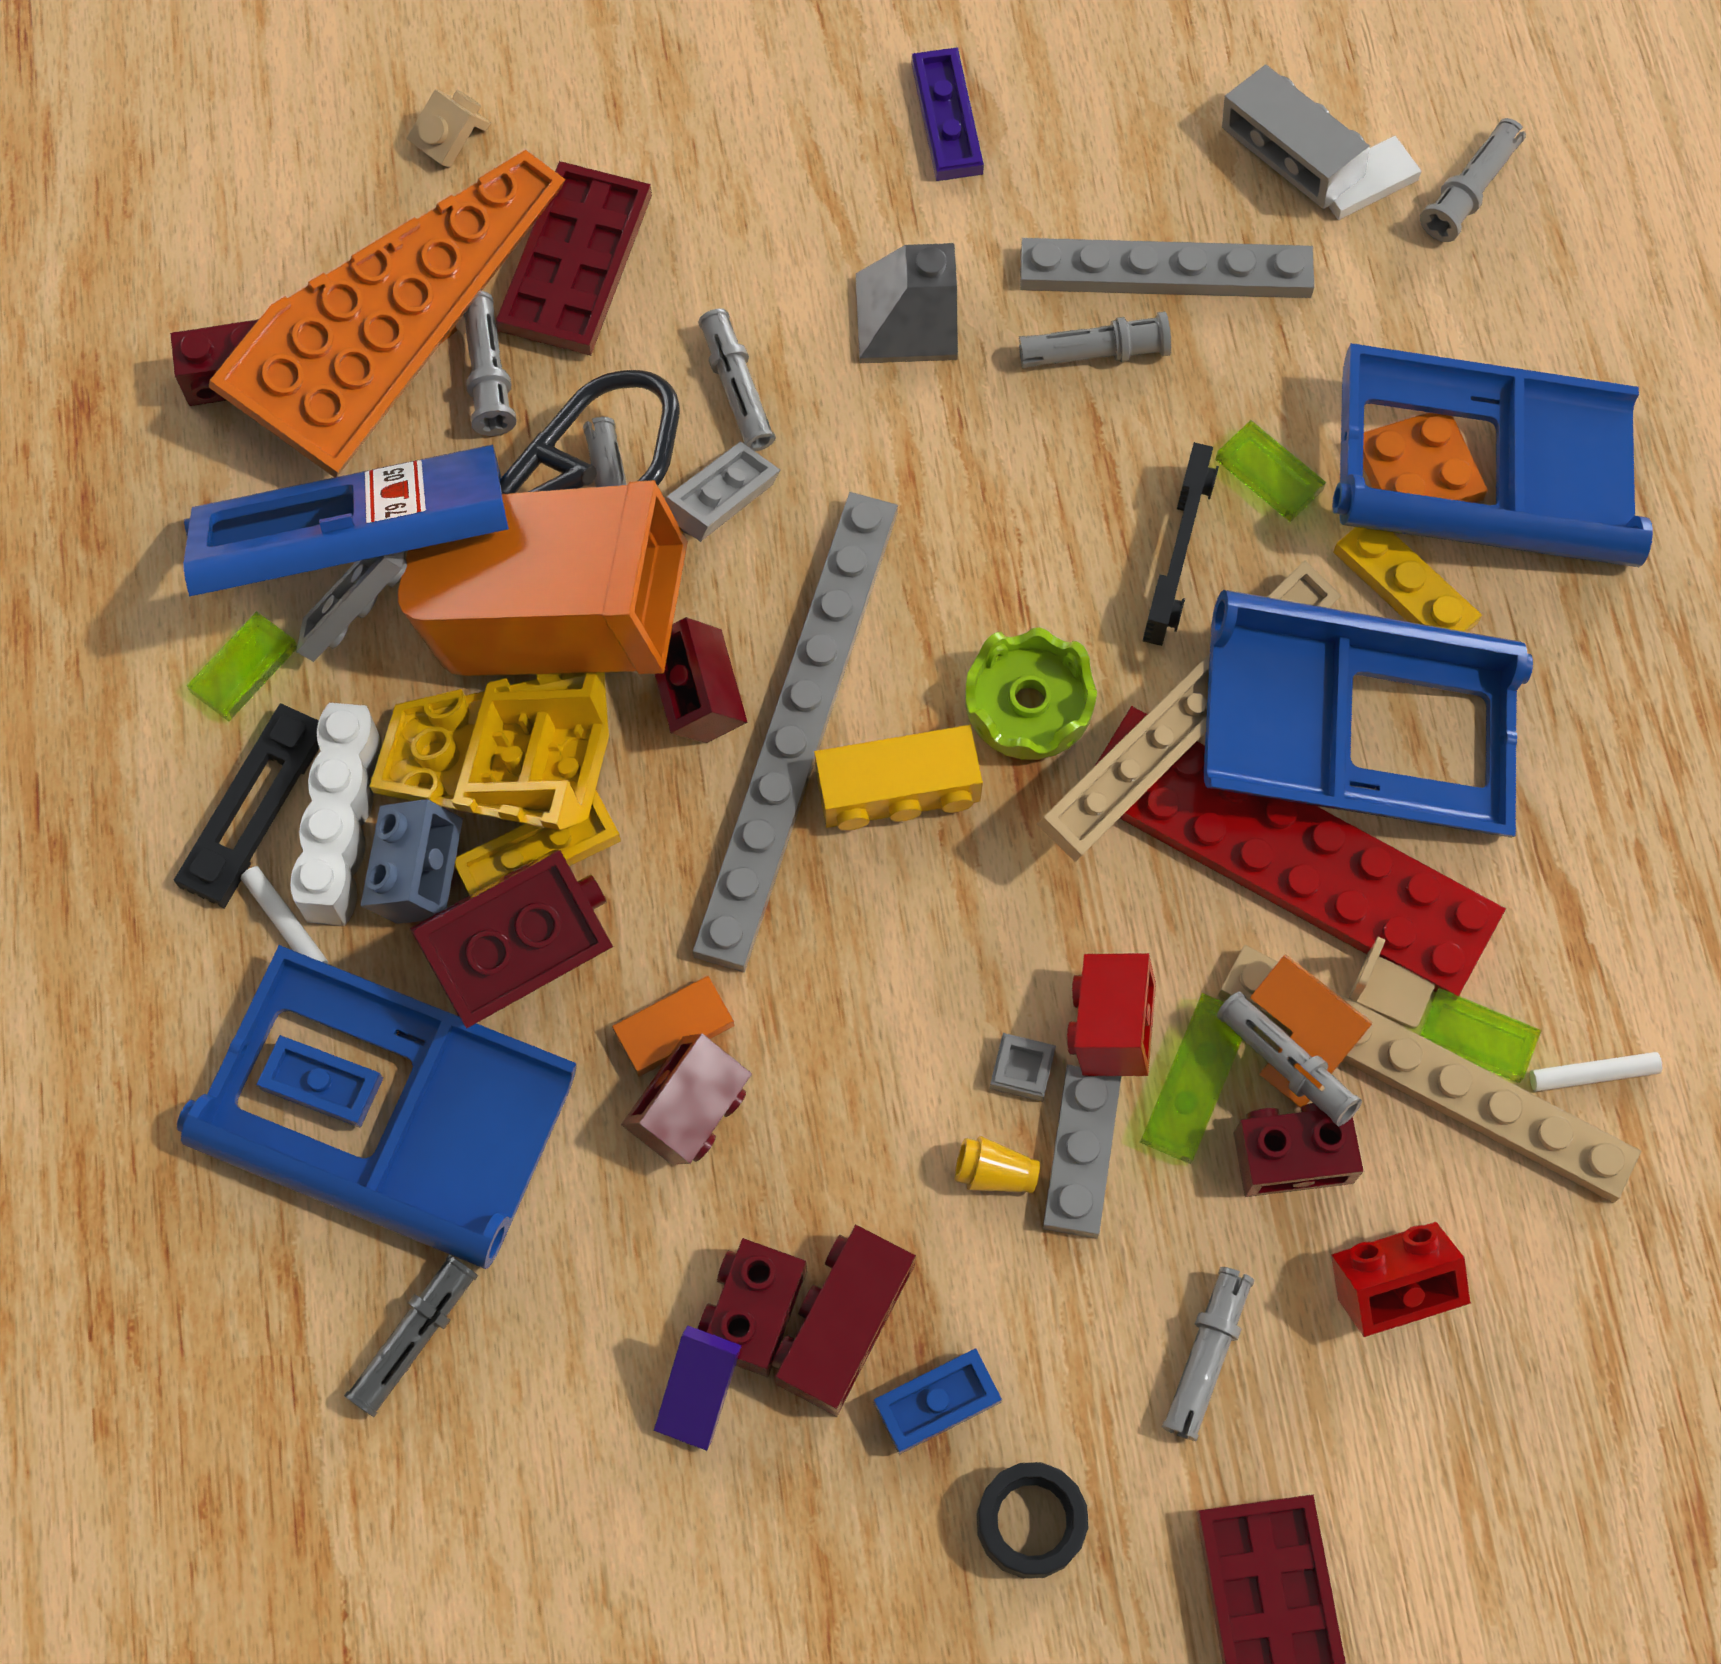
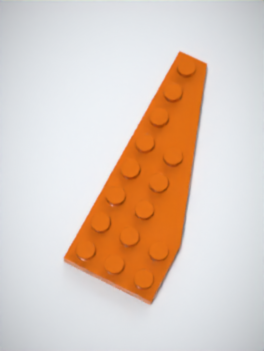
(353, 339)

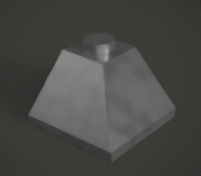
(909, 306)

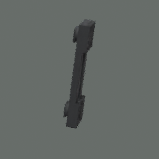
(1165, 608)
(216, 870)

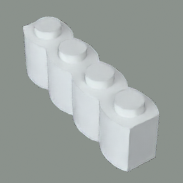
(332, 822)

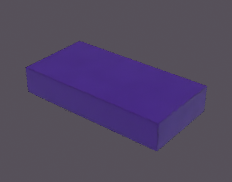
(697, 1387)

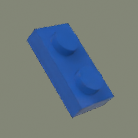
(320, 1081)
(937, 1401)

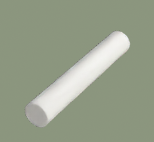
(280, 914)
(1595, 1071)

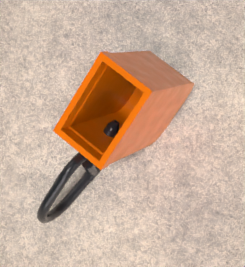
(575, 578)

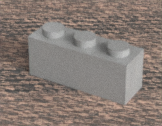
(1295, 136)

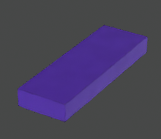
(947, 114)

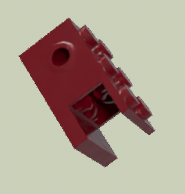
(513, 936)

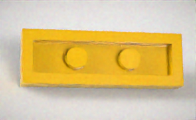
(1405, 580)
(528, 842)

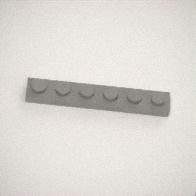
(1167, 268)

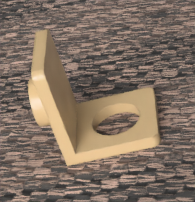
(1391, 989)

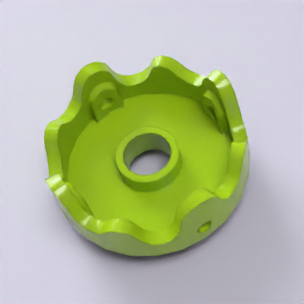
(1038, 662)

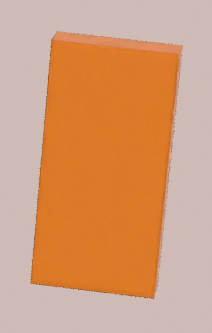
(656, 1030)

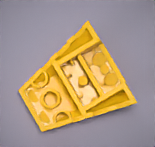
(503, 752)

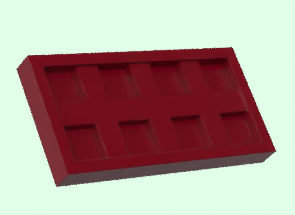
(574, 259)
(1270, 1583)

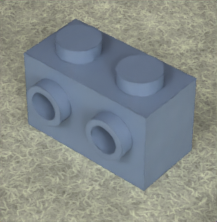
(411, 861)

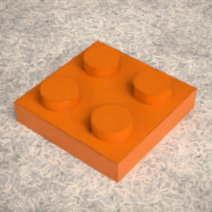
(1422, 458)

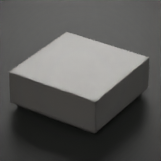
(1022, 1067)

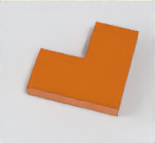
(1315, 1015)

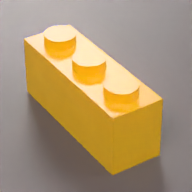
(898, 777)

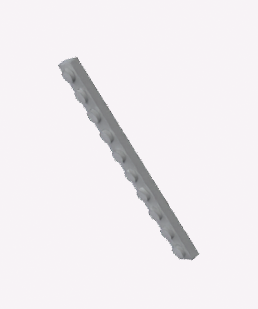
(795, 734)

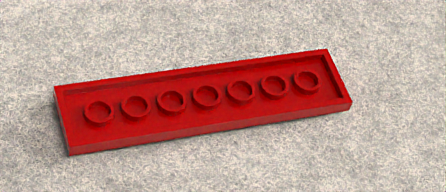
(1319, 869)

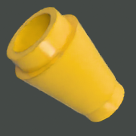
(994, 1167)

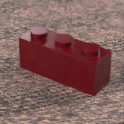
(843, 1319)

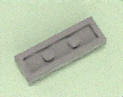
(721, 490)
(348, 598)
(1081, 1153)

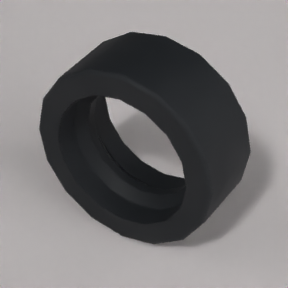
(1076, 1520)

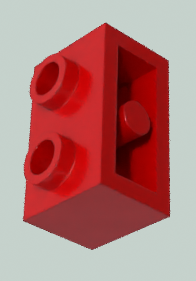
(1113, 1014)
(1400, 1278)

